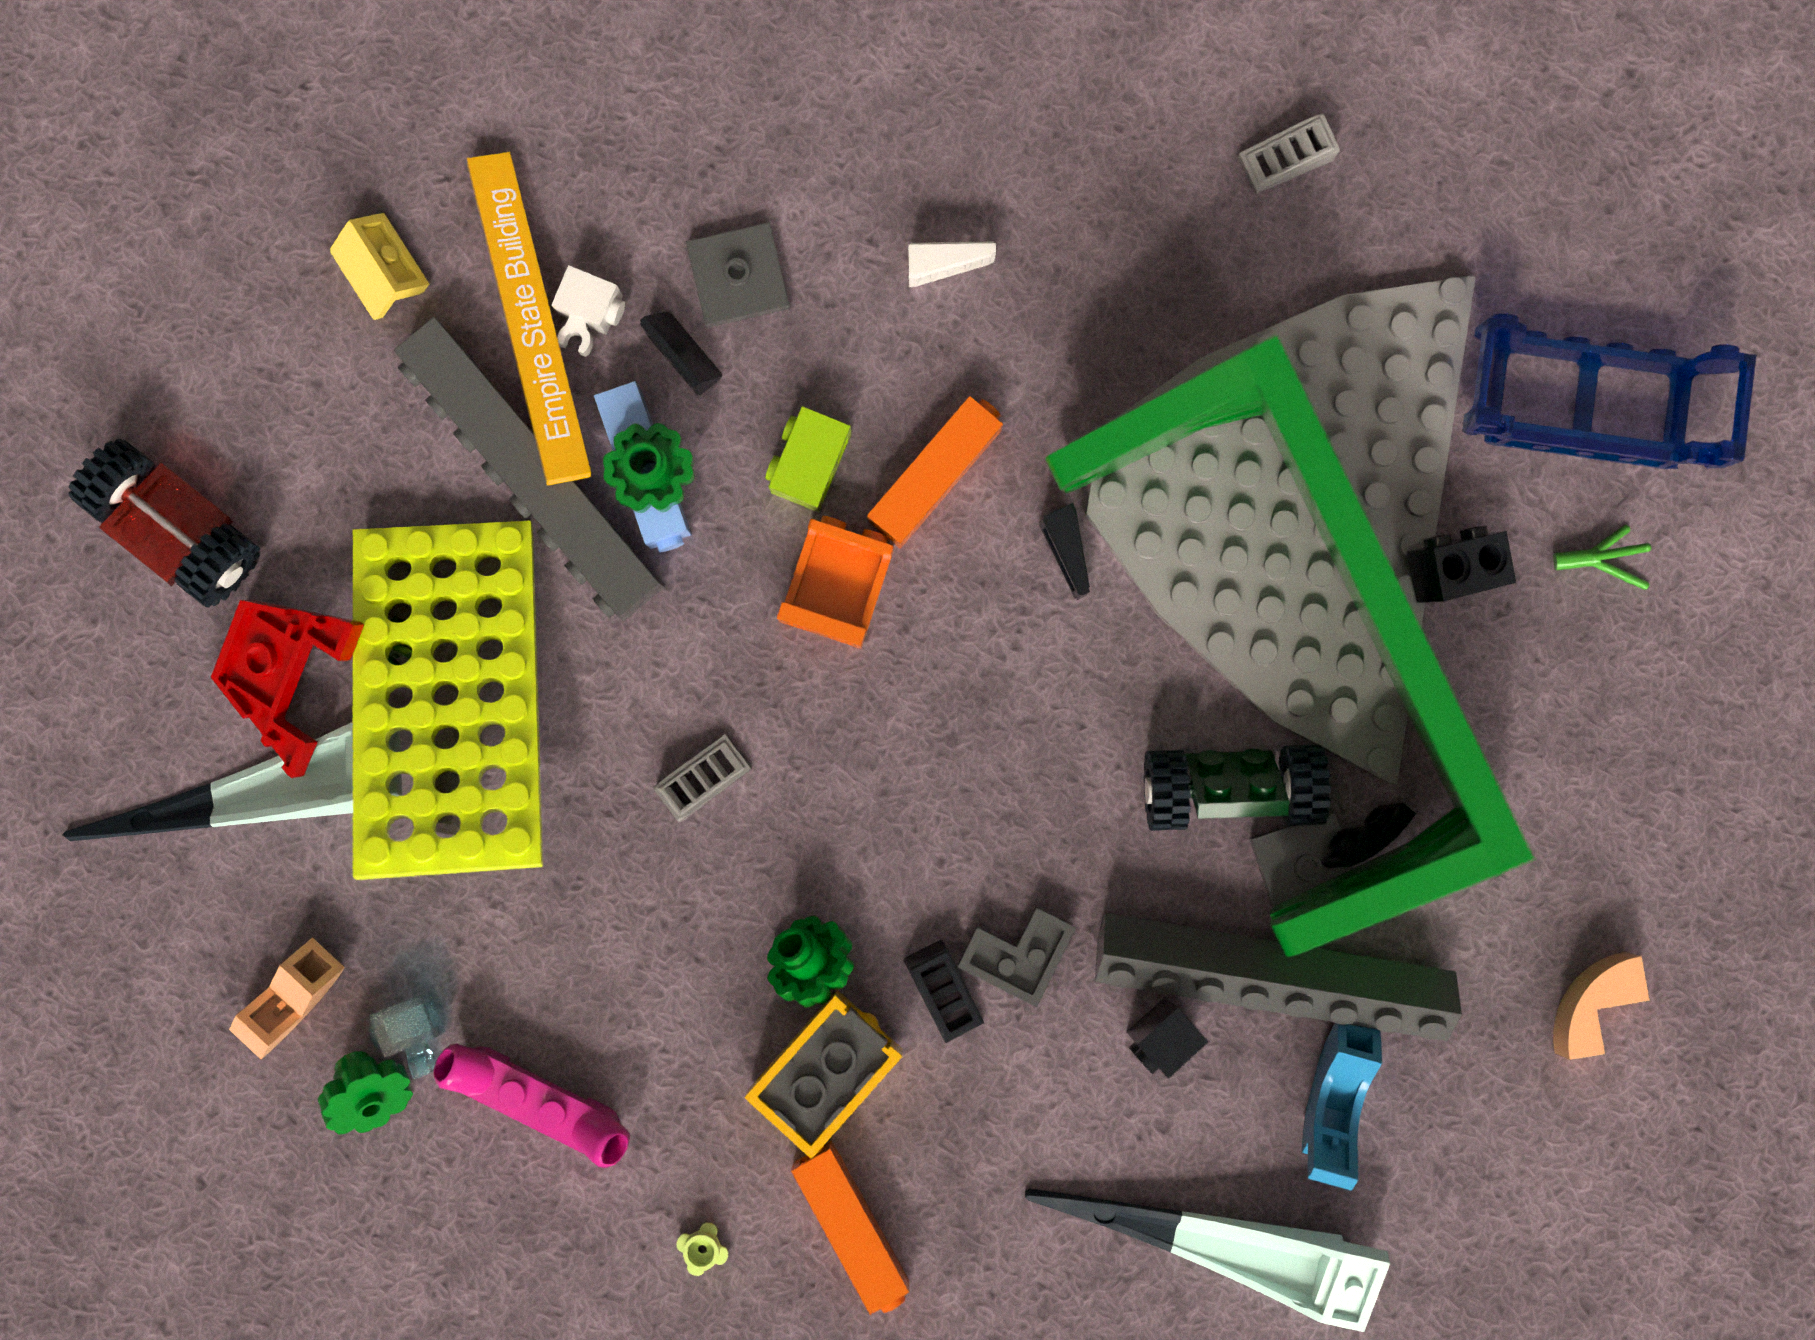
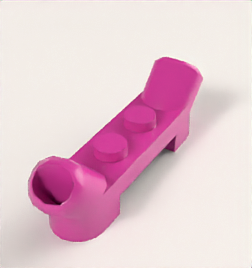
(533, 1102)

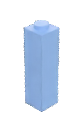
(618, 411)

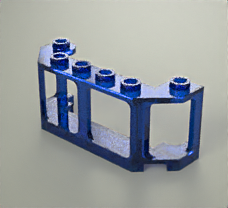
(1509, 337)

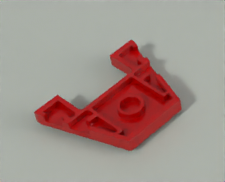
(265, 662)

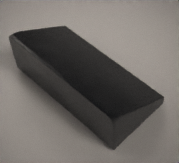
(681, 351)

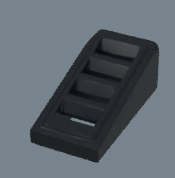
(1065, 542)
(927, 958)

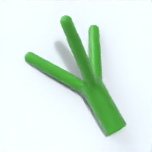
(1596, 555)

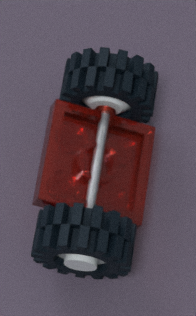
(164, 522)

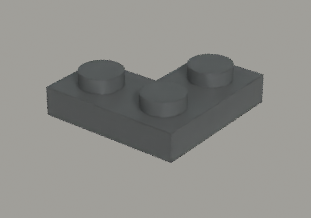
(1021, 968)

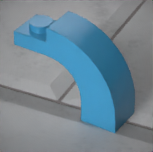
(1336, 1101)

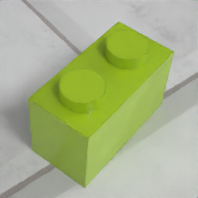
(809, 458)

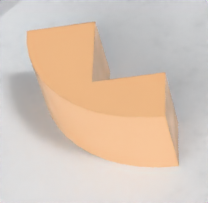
(1604, 984)
(291, 995)

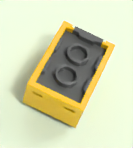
(824, 1073)

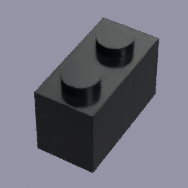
(1165, 1039)

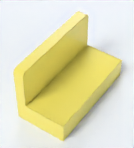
(377, 263)

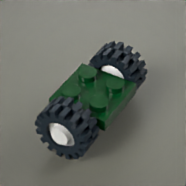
(1236, 786)

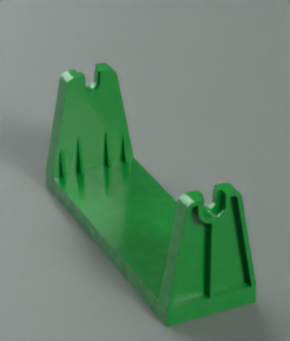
(1480, 832)

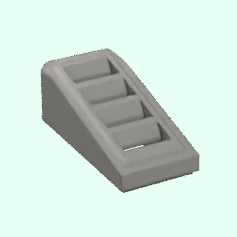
(1322, 136)
(672, 801)

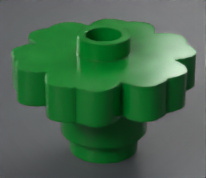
(664, 483)
(810, 961)
(363, 1093)

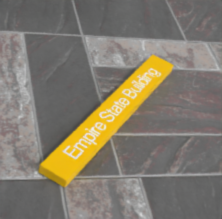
(528, 319)

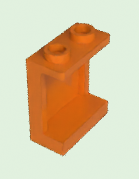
(837, 581)

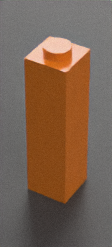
(936, 470)
(851, 1229)

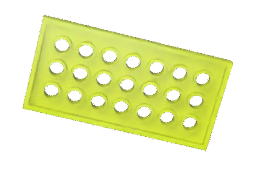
(516, 711)

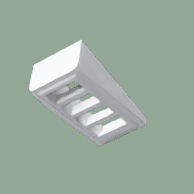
(944, 259)

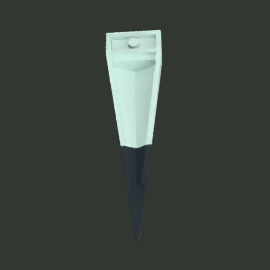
(252, 795)
(1295, 1266)

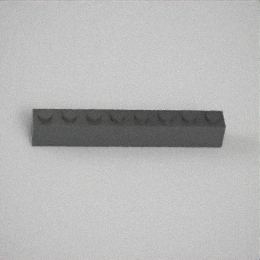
(512, 456)
(1261, 977)

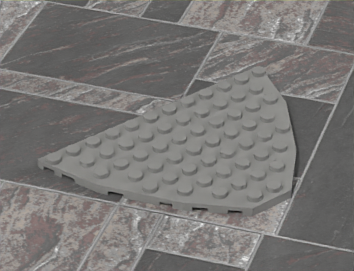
(1232, 549)

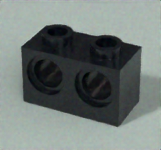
(1470, 565)

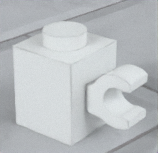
(586, 304)

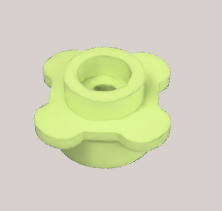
(697, 1261)

